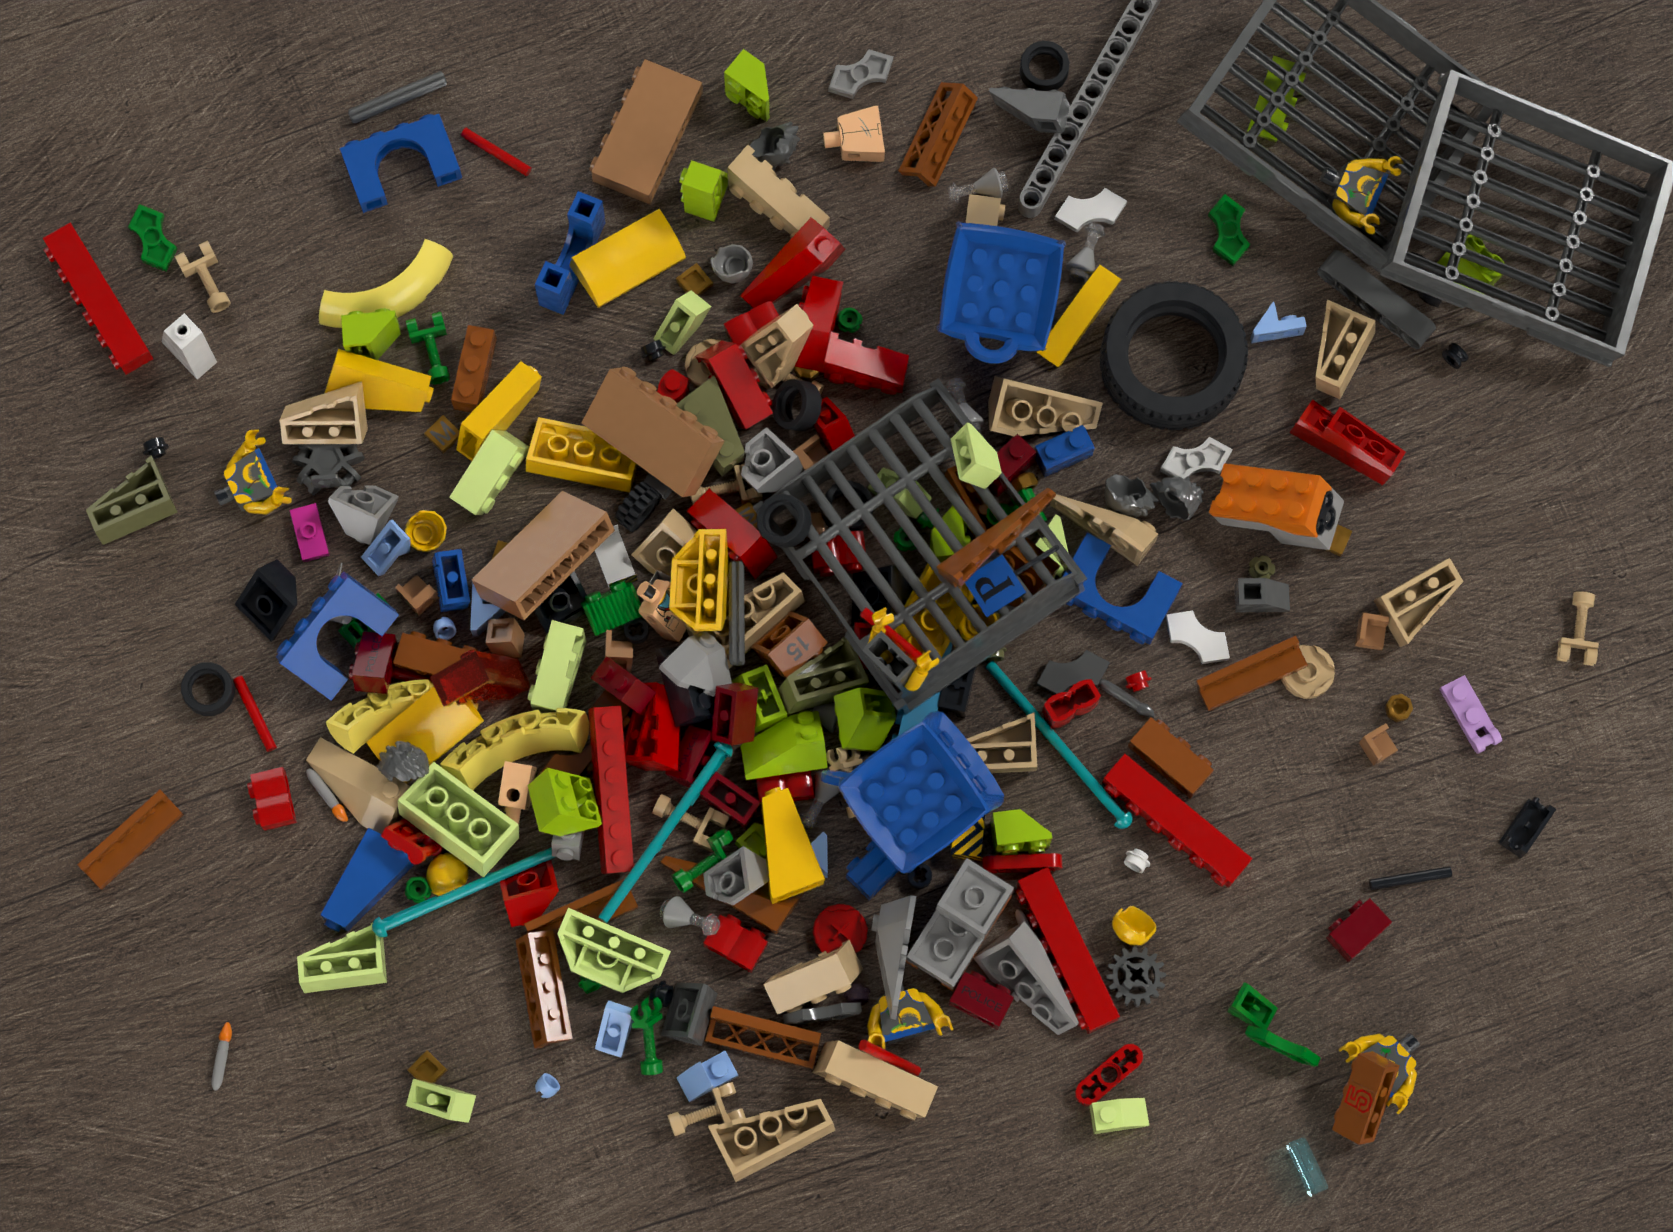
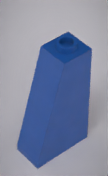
(365, 881)

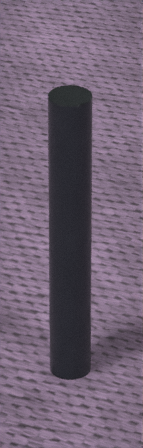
(1409, 878)

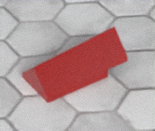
(1348, 441)

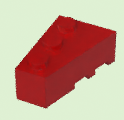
(822, 306)
(865, 366)
(737, 383)
(743, 539)
(652, 735)

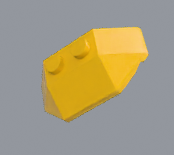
(701, 581)

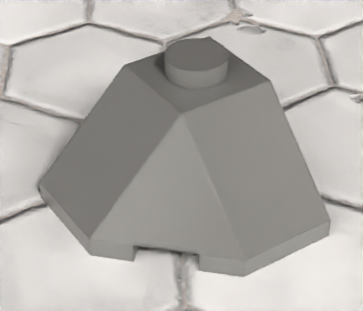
(769, 463)
(362, 511)
(698, 663)
(736, 876)

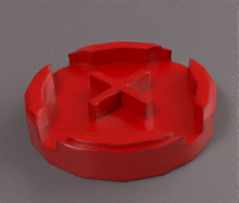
(838, 925)

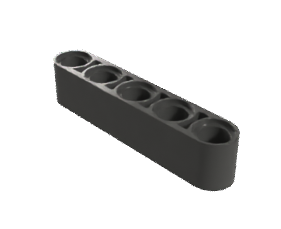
(1376, 299)

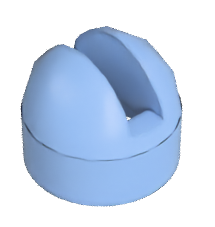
(447, 633)
(547, 1085)

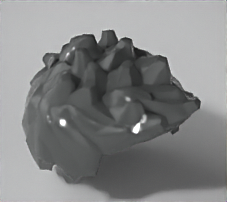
(776, 144)
(1128, 496)
(1178, 496)
(403, 762)

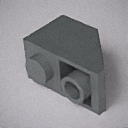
(1261, 595)

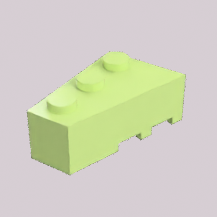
(489, 472)
(558, 667)
(344, 963)

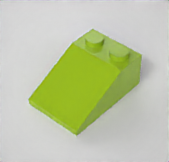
(786, 747)

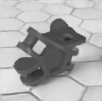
(327, 461)

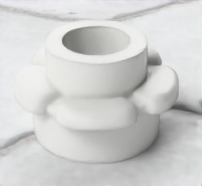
(1137, 860)

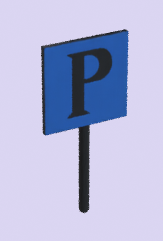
(997, 584)

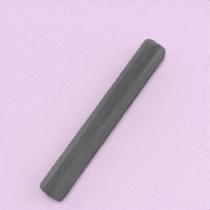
(397, 97)
(736, 614)

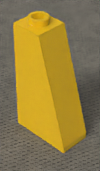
(383, 383)
(498, 408)
(788, 850)

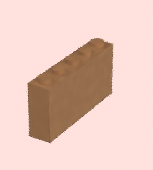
(646, 131)
(653, 431)
(543, 555)

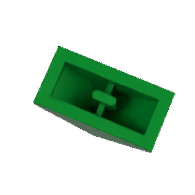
(1252, 1007)

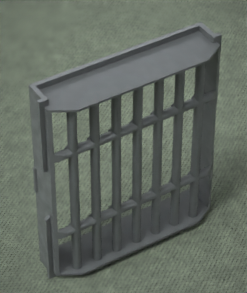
(1251, 164)
(1639, 242)
(990, 638)

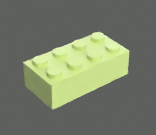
(458, 819)

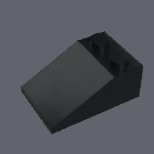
(687, 705)

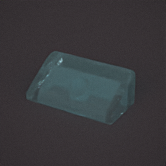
(1307, 1166)

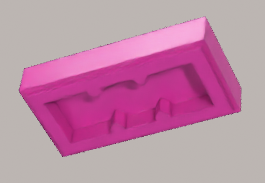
(309, 532)

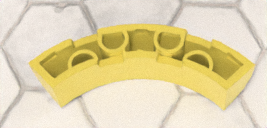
(399, 294)
(360, 722)
(514, 739)

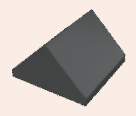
(689, 1012)

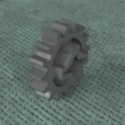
(1127, 967)

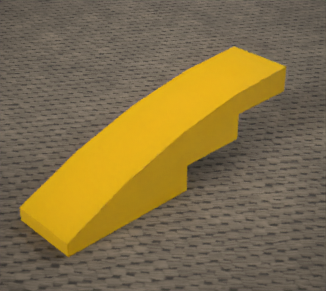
(1080, 315)

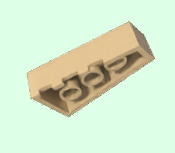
(762, 610)
(876, 1079)
(770, 1136)

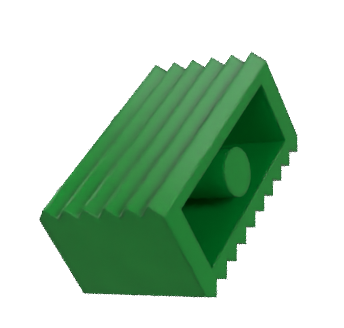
(611, 608)

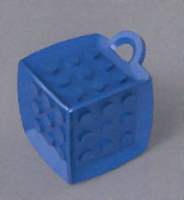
(1001, 289)
(919, 791)

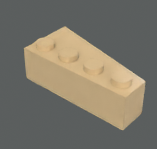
(771, 195)

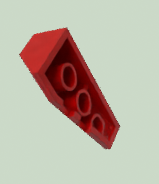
(804, 256)

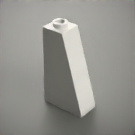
(189, 348)

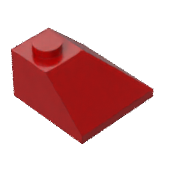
(529, 893)

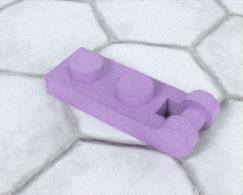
(1470, 714)

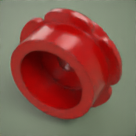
(1138, 681)

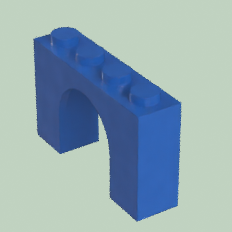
(425, 136)
(558, 282)
(343, 598)
(1138, 620)

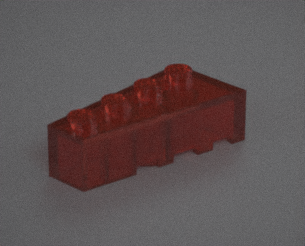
(480, 678)

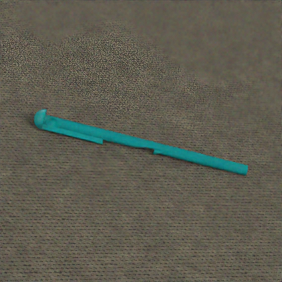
(722, 752)
(1123, 820)
(381, 926)

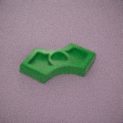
(1230, 242)
(156, 248)
(1291, 1050)

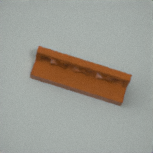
(943, 133)
(1251, 673)
(130, 839)
(589, 905)
(543, 988)
(766, 1027)

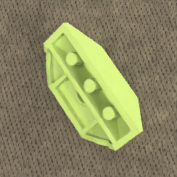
(609, 953)

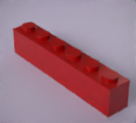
(97, 298)
(611, 789)
(1176, 821)
(1067, 949)

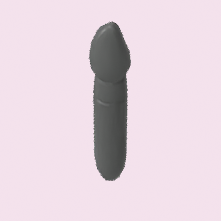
(1142, 708)

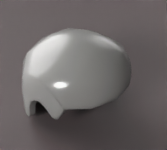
(732, 263)

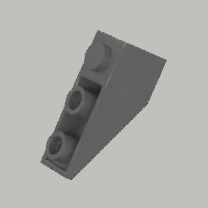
(1039, 109)

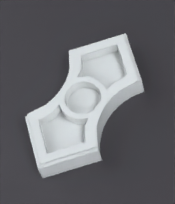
(1080, 212)
(1206, 457)
(1186, 629)

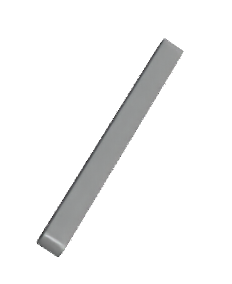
(1086, 105)

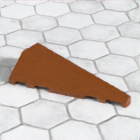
(966, 561)
(755, 906)

